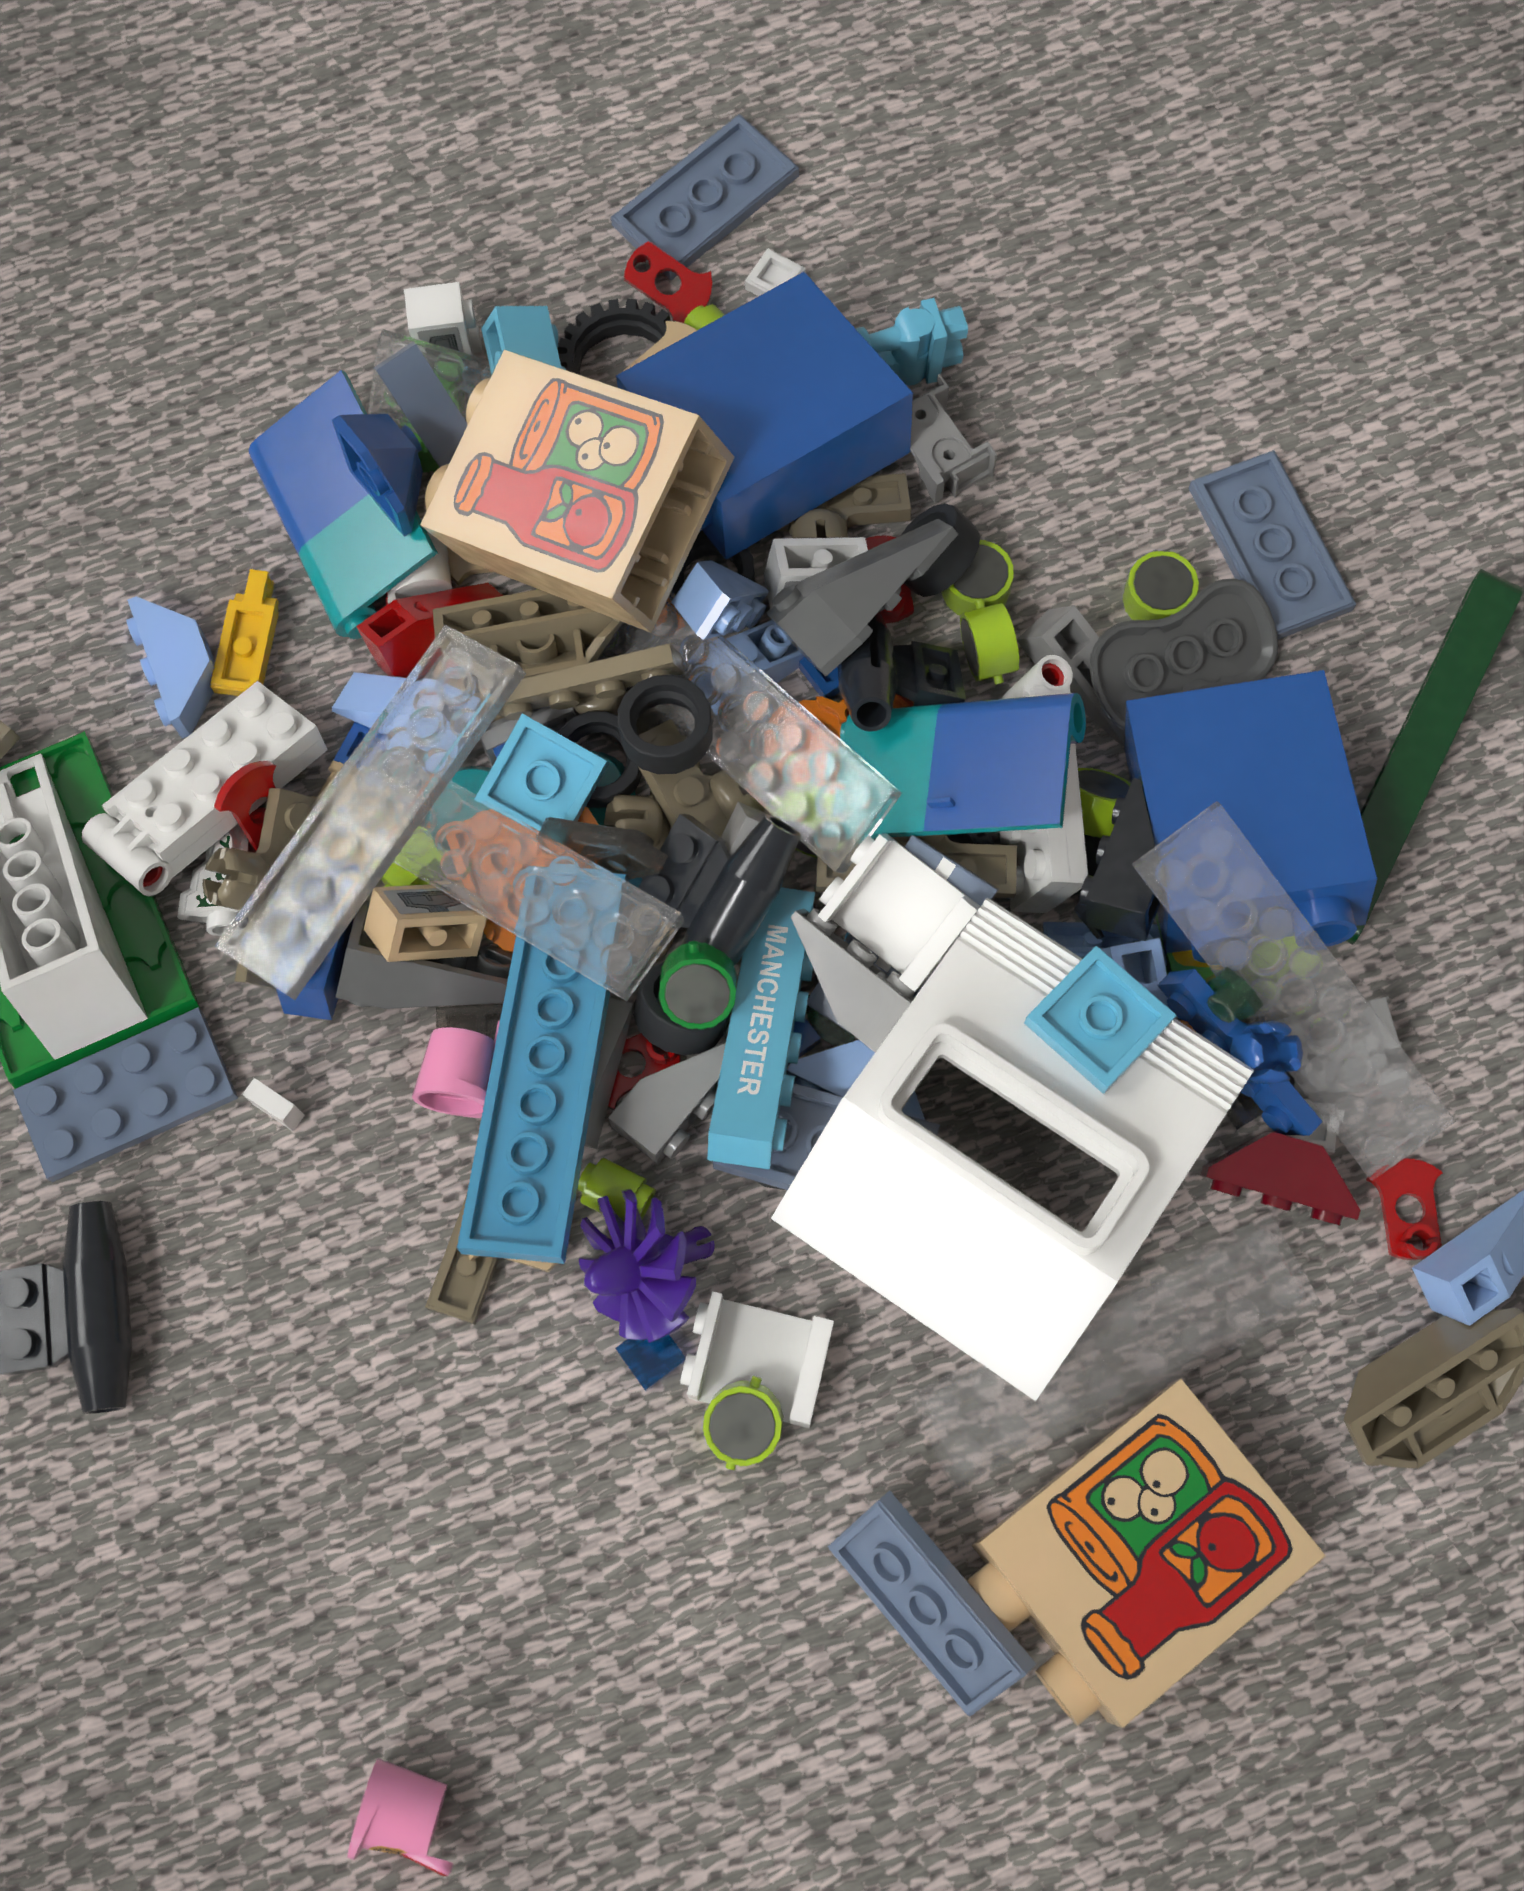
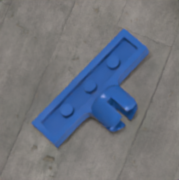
(1257, 1044)

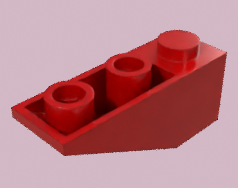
(405, 627)

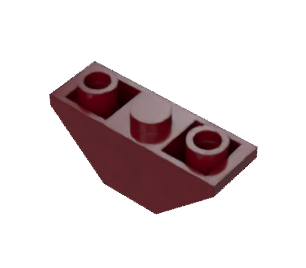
(1285, 1173)

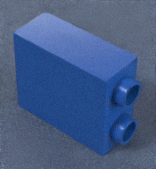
(790, 399)
(1281, 776)

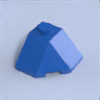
(383, 463)

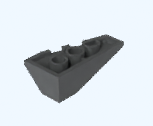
(832, 609)
(373, 981)

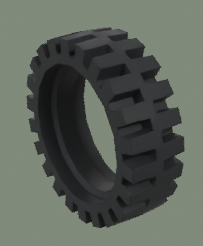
(609, 324)

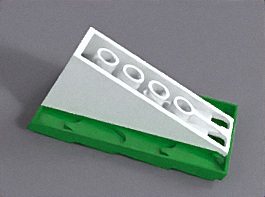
(78, 942)

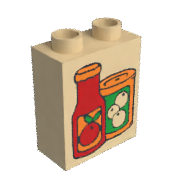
(577, 488)
(1142, 1558)

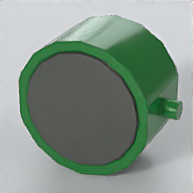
(697, 985)

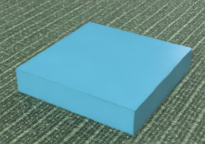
(541, 775)
(1099, 1019)

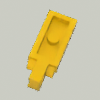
(246, 637)

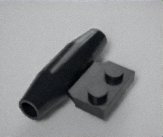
(880, 671)
(718, 892)
(73, 1311)

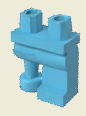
(921, 341)

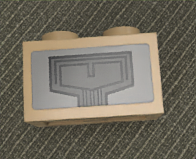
(422, 924)

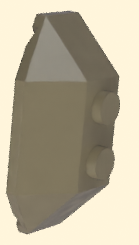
(532, 629)
(1436, 1388)

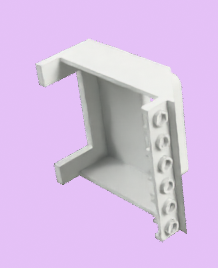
(952, 1235)

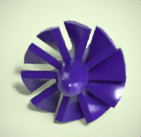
(642, 1271)

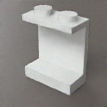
(898, 908)
(761, 1343)

